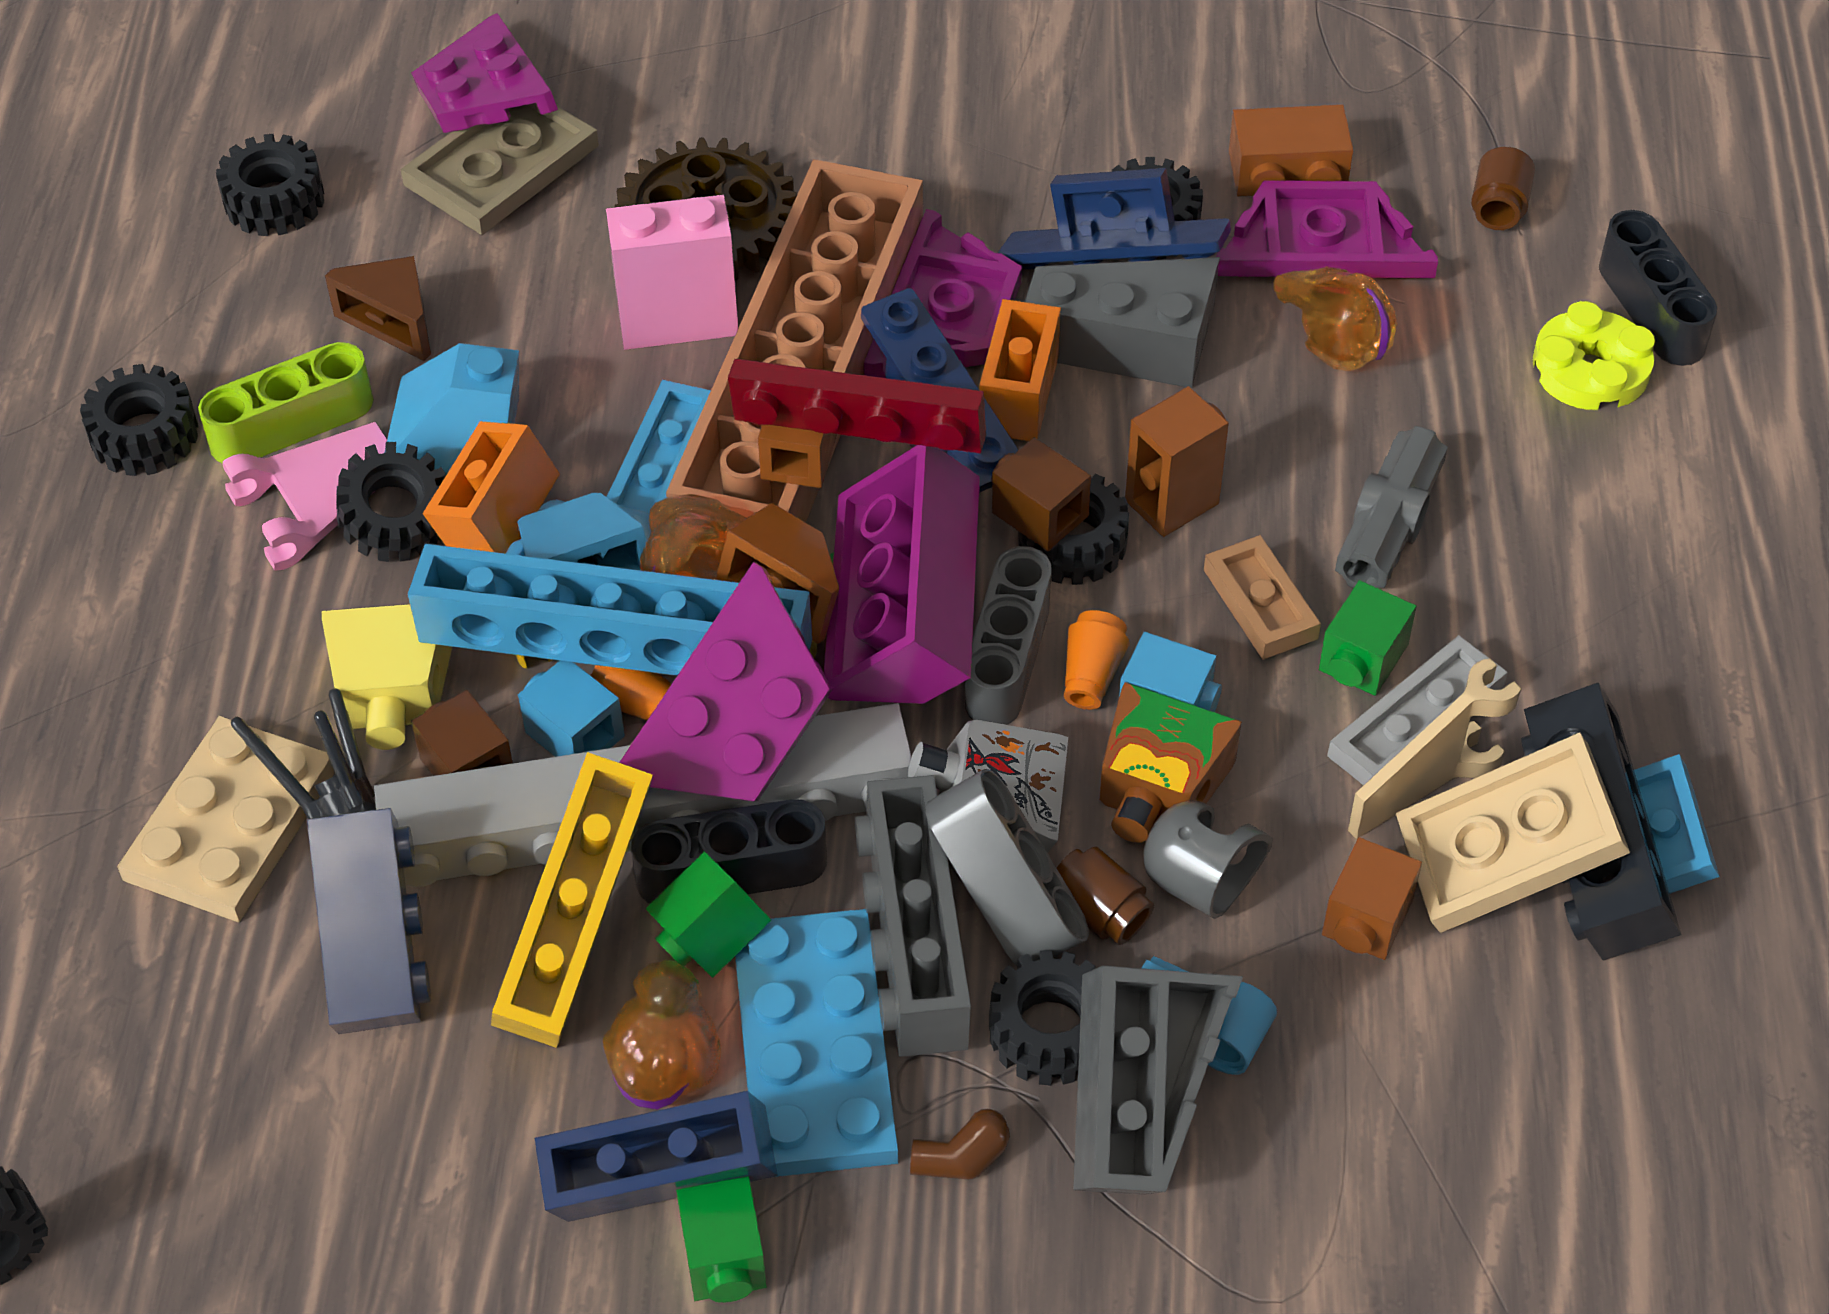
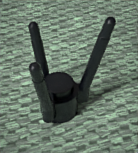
(339, 795)

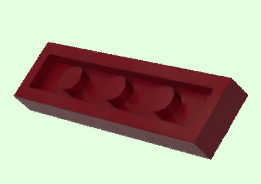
(858, 405)

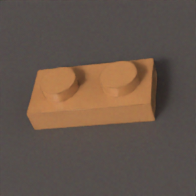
(1261, 597)

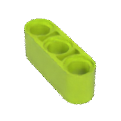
(287, 402)

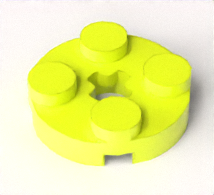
(1591, 331)

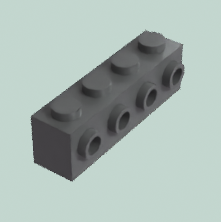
(917, 920)

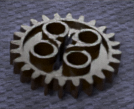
(753, 190)

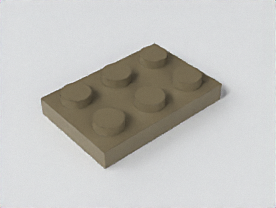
(498, 167)

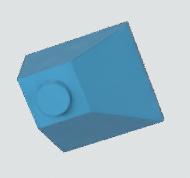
(450, 395)

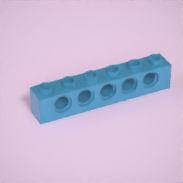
(570, 609)

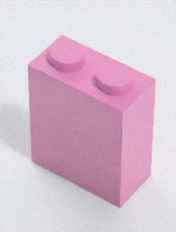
(673, 271)

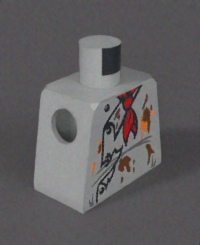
(1023, 758)

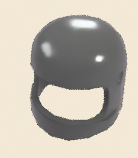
(1195, 861)

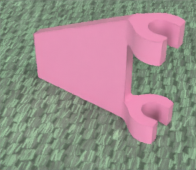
(307, 483)

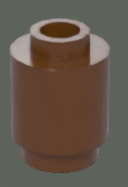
(1502, 187)
(1106, 894)

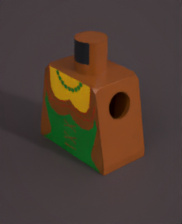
(1161, 757)

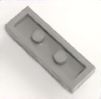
(1407, 710)

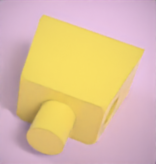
(383, 669)

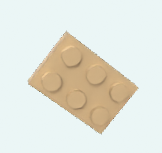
(223, 823)
(1512, 832)

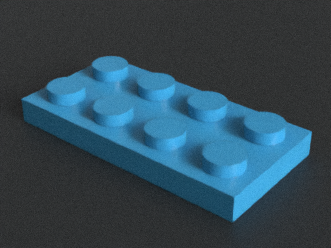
(817, 1042)

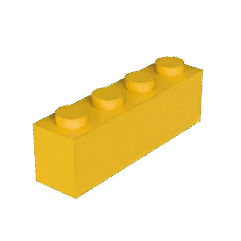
(571, 900)

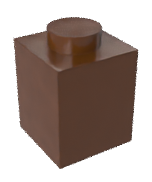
(1040, 493)
(459, 737)

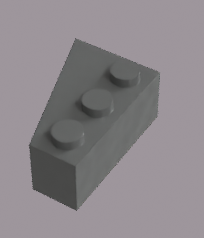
(1132, 315)
(1141, 1070)

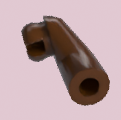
(967, 1153)

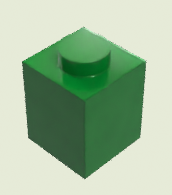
(1367, 638)
(706, 916)
(722, 1240)

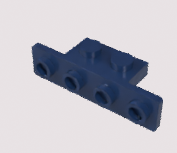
(1115, 218)
(922, 355)

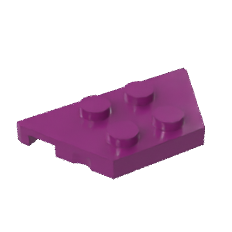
(481, 79)
(1322, 226)
(959, 288)
(734, 701)

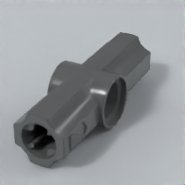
(1391, 508)

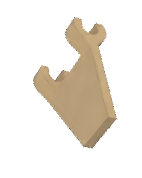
(1436, 753)

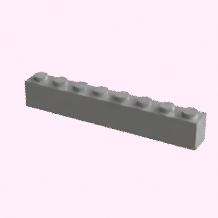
(513, 811)

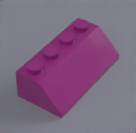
(904, 581)

